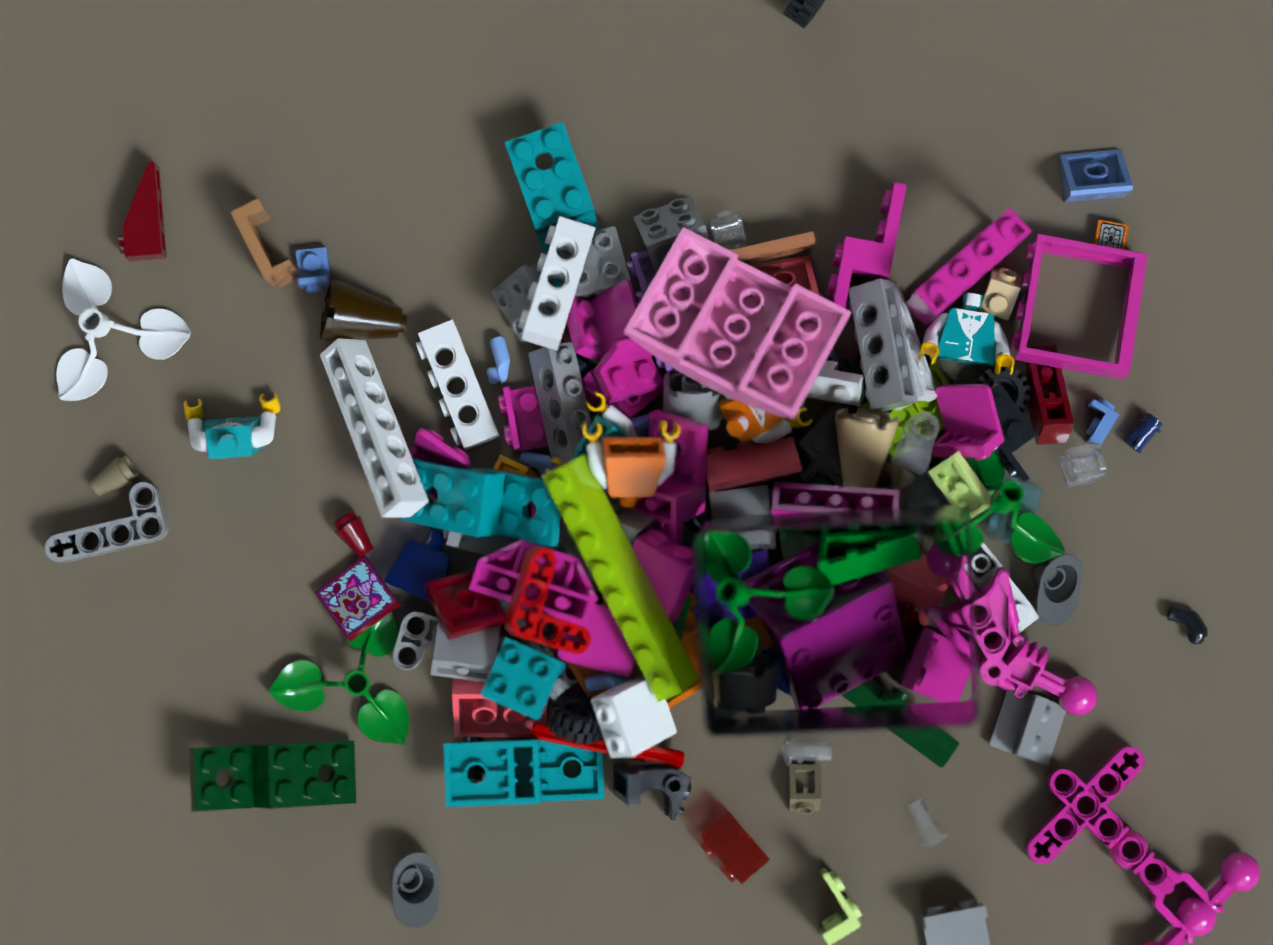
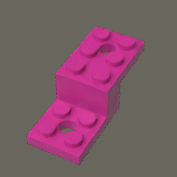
(866, 258)
(684, 490)

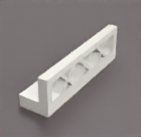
(922, 375)

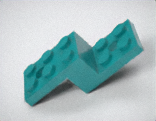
(551, 191)
(487, 503)
(520, 773)

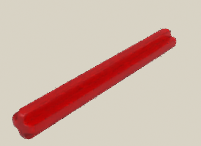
(654, 754)

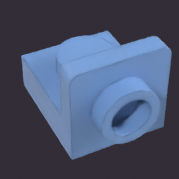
(313, 269)
(1100, 427)

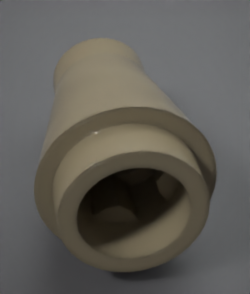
(116, 475)

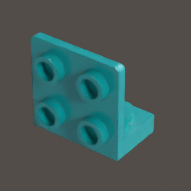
(522, 679)

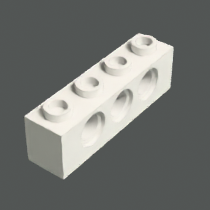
(575, 239)
(447, 338)

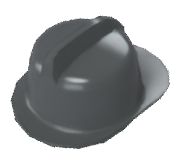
(1057, 588)
(415, 889)

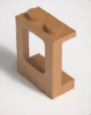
(247, 219)

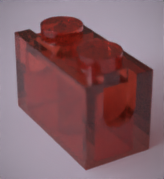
(734, 848)

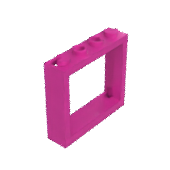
(1130, 260)
(967, 267)

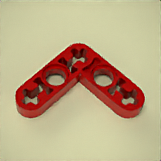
(534, 618)

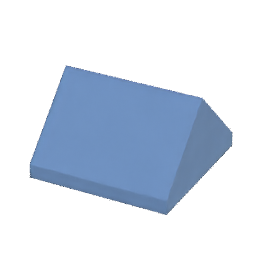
(1094, 176)

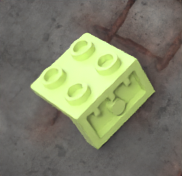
(961, 484)
(838, 926)

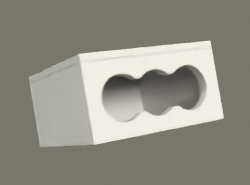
(632, 718)

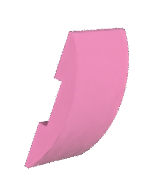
(735, 326)

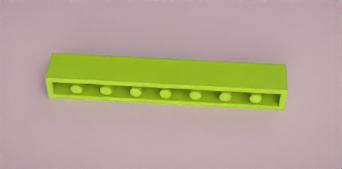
(621, 578)

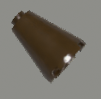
(358, 315)

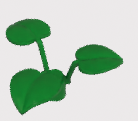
(1033, 537)
(731, 642)
(380, 720)

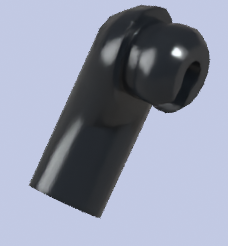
(1192, 621)

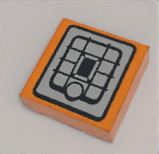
(1110, 234)

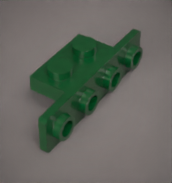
(930, 742)

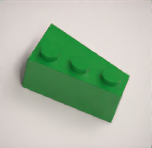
(868, 548)

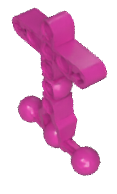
(1196, 914)

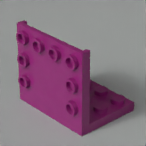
(842, 645)

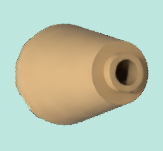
(863, 444)

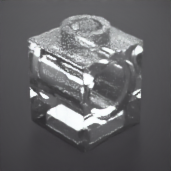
(728, 230)
(1082, 465)

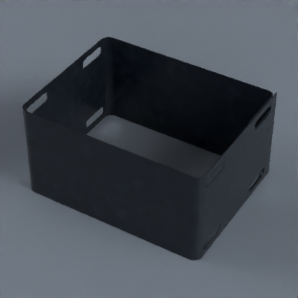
(833, 718)

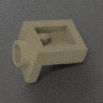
(804, 788)

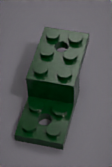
(272, 775)

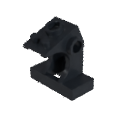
(634, 780)

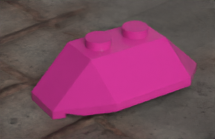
(569, 593)

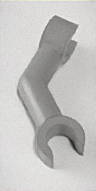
(562, 683)

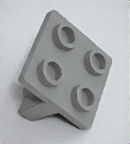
(513, 294)
(1028, 726)

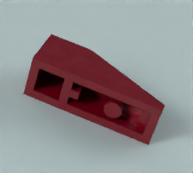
(144, 224)
(1049, 402)

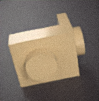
(1001, 293)

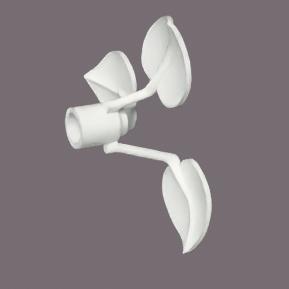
(84, 289)

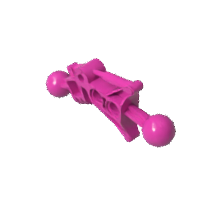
(1024, 662)

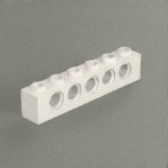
(374, 428)

